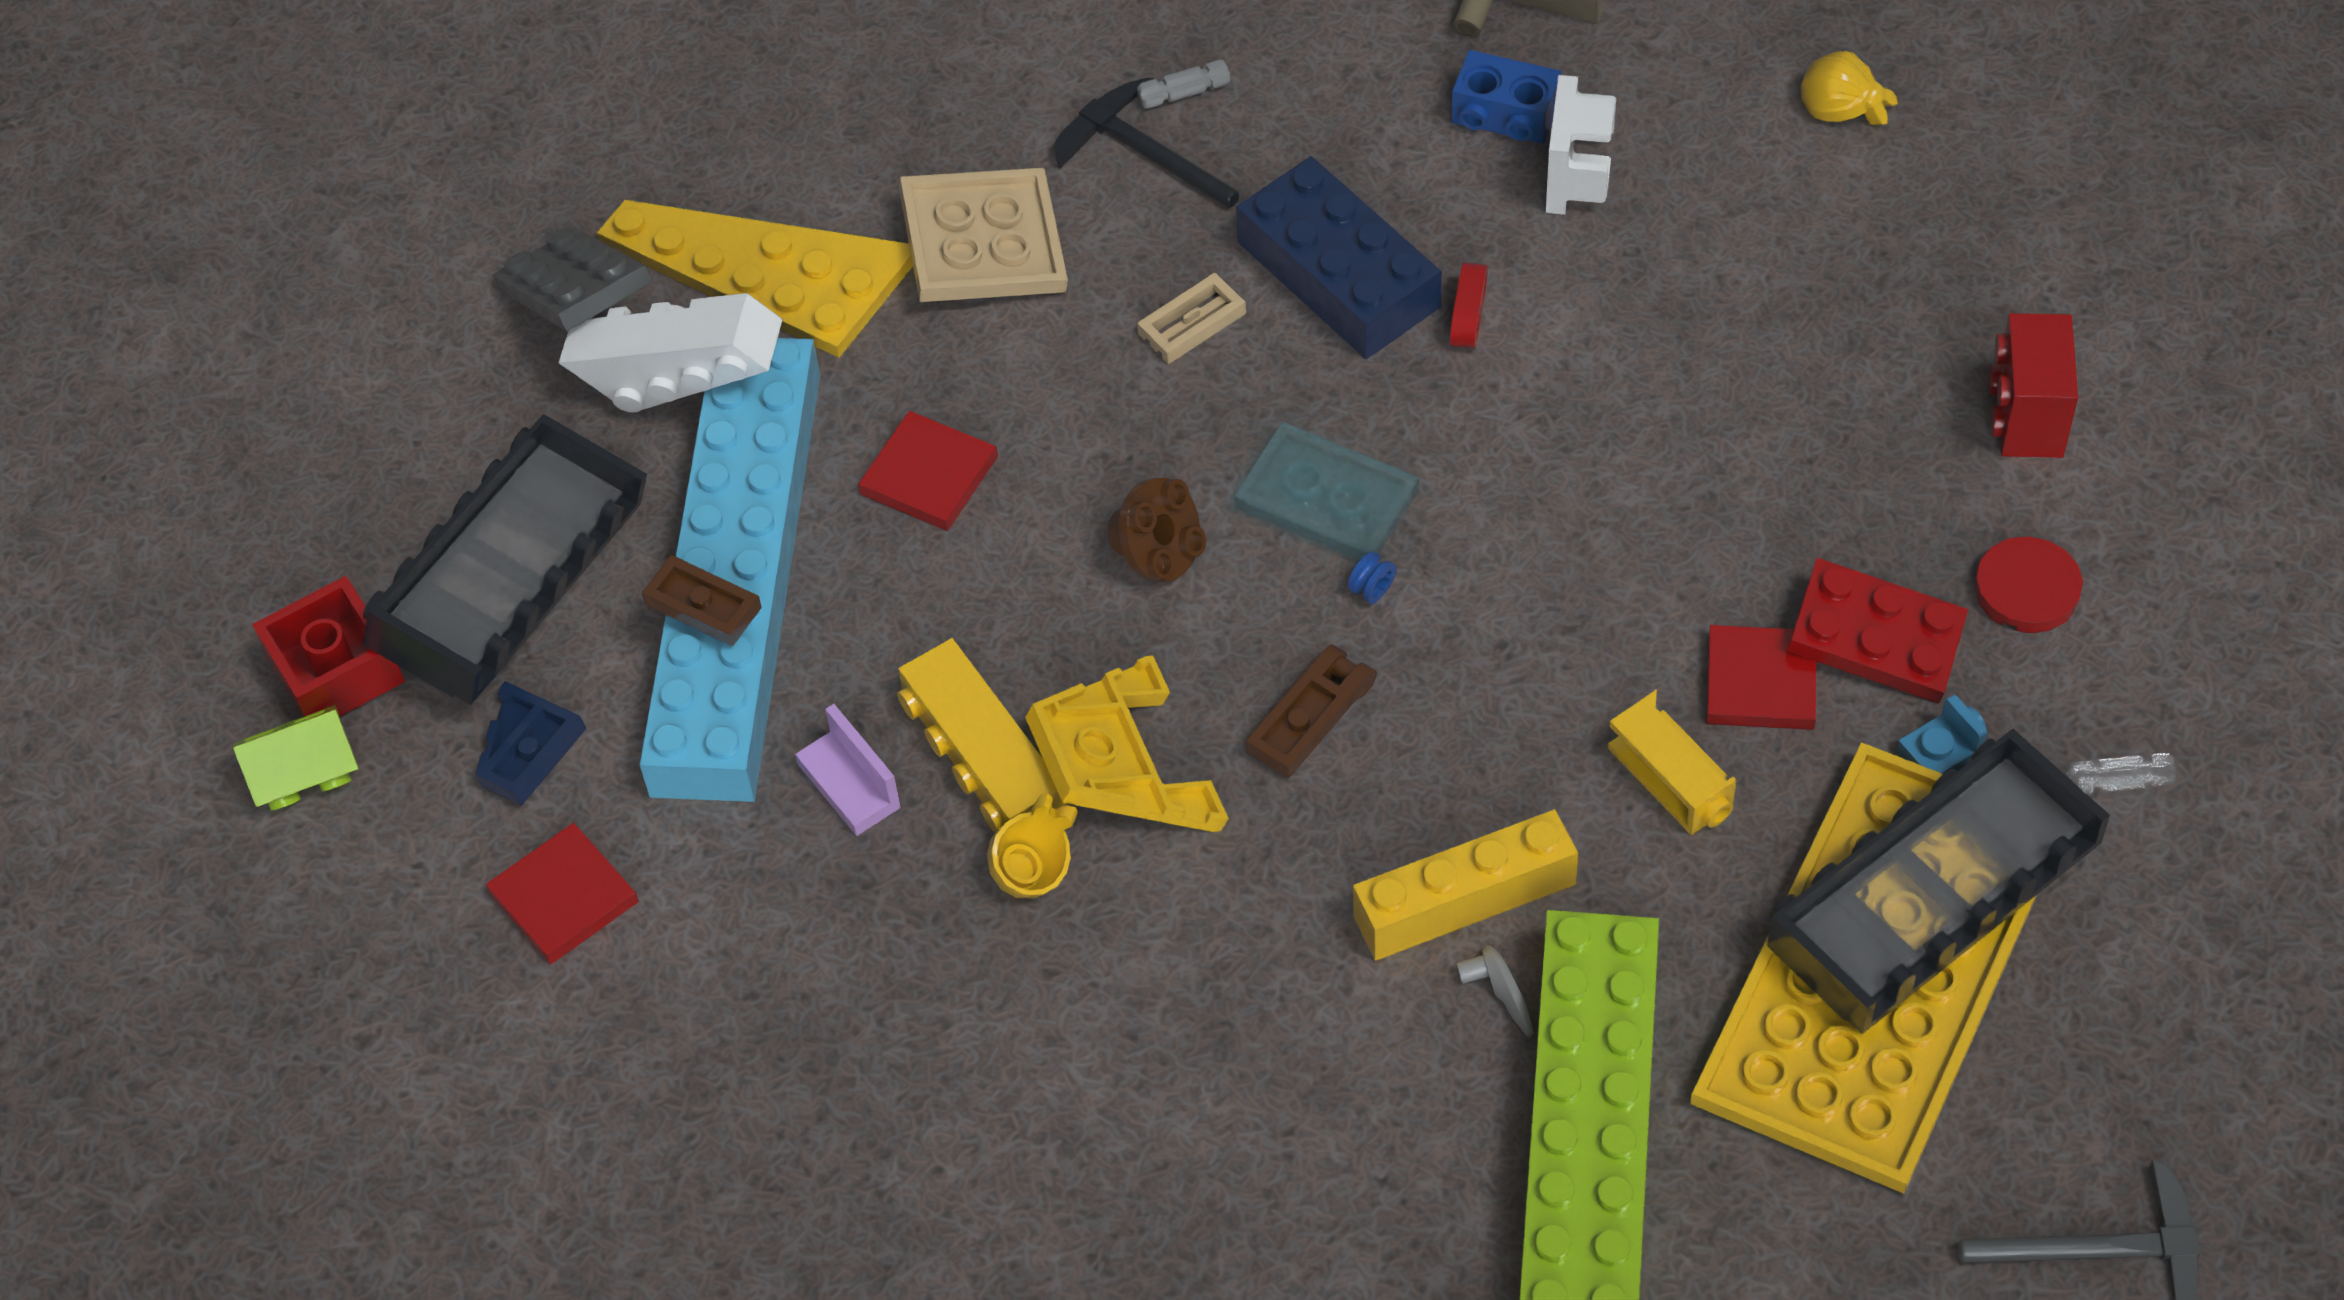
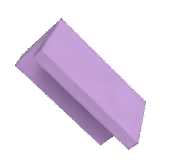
(850, 774)

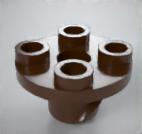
(1158, 529)

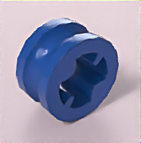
(1372, 577)

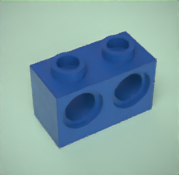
(1505, 97)

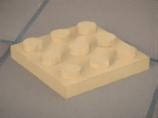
(982, 234)

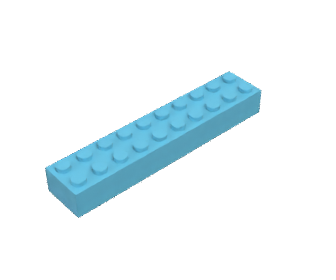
(741, 526)

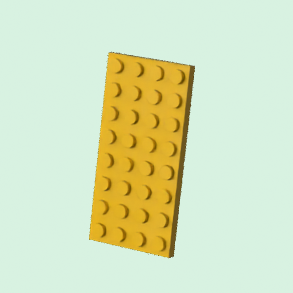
(1811, 1077)

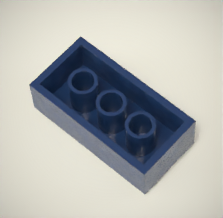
(1339, 257)

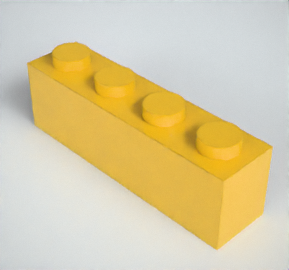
(975, 733)
(1465, 884)

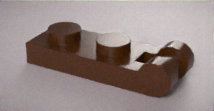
(1309, 711)

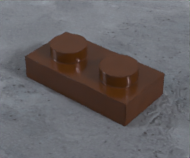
(701, 600)

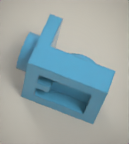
(1947, 739)

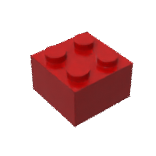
(2034, 385)
(321, 651)

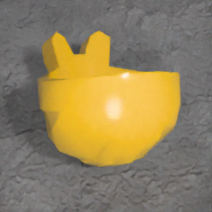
(1844, 88)
(1032, 850)

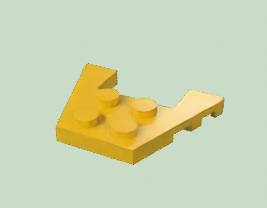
(1101, 757)

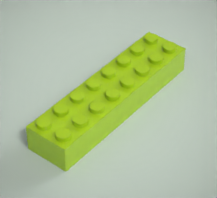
(1590, 1108)

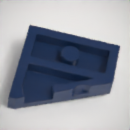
(525, 743)

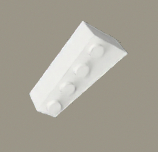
(672, 349)

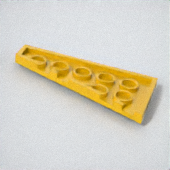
(809, 277)

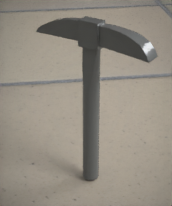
(2174, 1242)

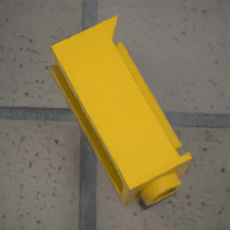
(1672, 766)

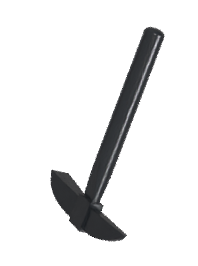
(1101, 116)

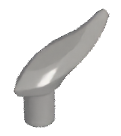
(1505, 988)

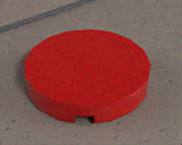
(2028, 584)

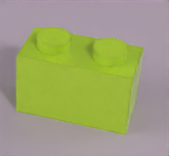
(296, 758)

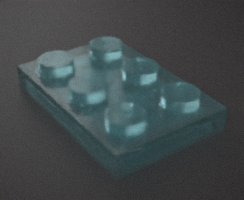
(1326, 492)

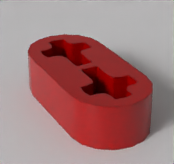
(1468, 305)

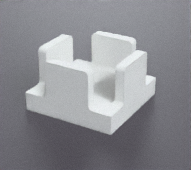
(1578, 118)

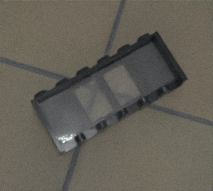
(502, 559)
(1935, 879)

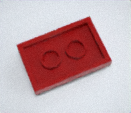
(1878, 630)

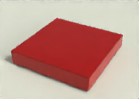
(928, 470)
(1757, 679)
(562, 893)

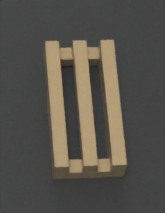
(1196, 324)

